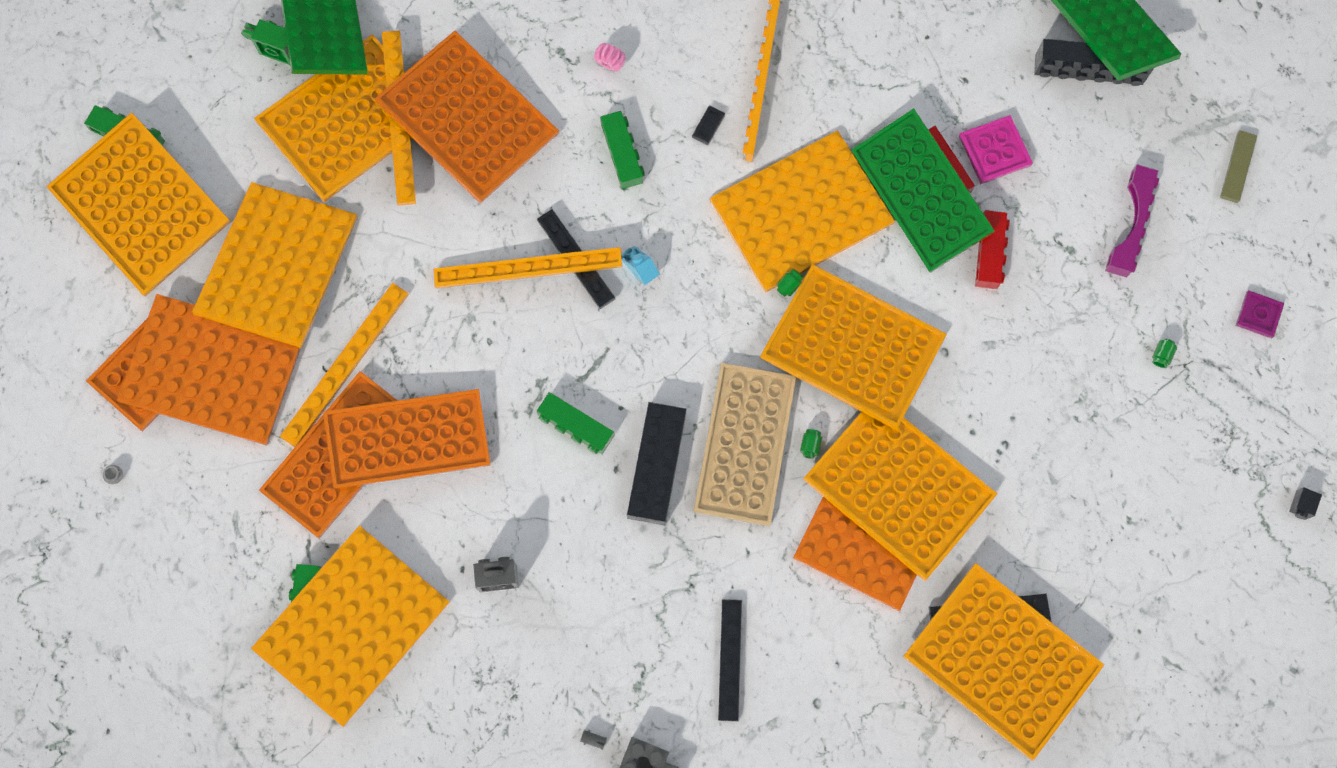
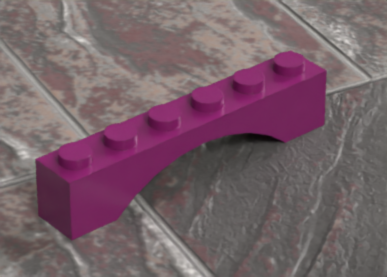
(1141, 187)

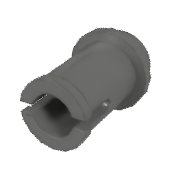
(593, 739)

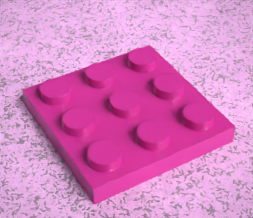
(995, 149)

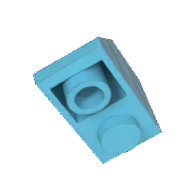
(640, 265)

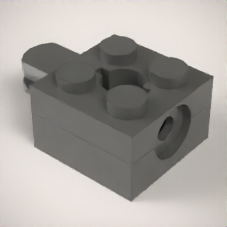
(495, 574)
(644, 755)

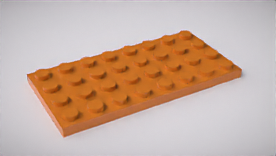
(406, 438)
(304, 479)

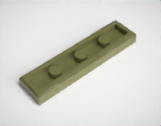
(1238, 166)

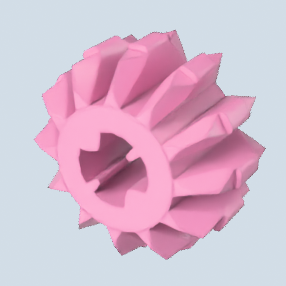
(609, 57)

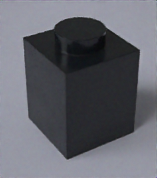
(1305, 503)

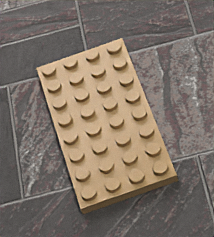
(745, 444)

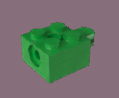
(268, 39)

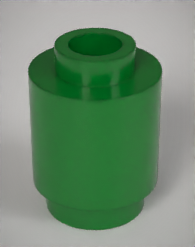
(789, 282)
(1164, 353)
(811, 443)

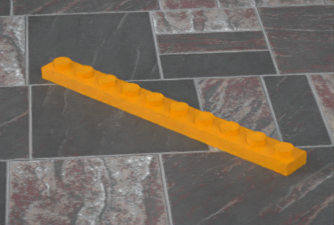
(760, 81)
(399, 137)
(528, 267)
(344, 365)

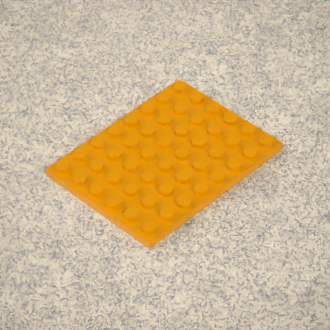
(333, 125)
(138, 204)
(802, 210)
(275, 265)
(853, 346)
(901, 490)
(350, 625)
(1003, 661)

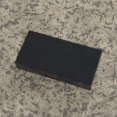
(708, 125)

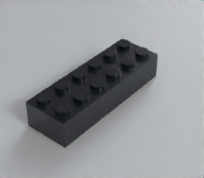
(1078, 62)
(656, 463)

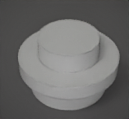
(112, 474)

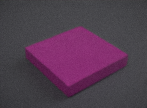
(1260, 314)

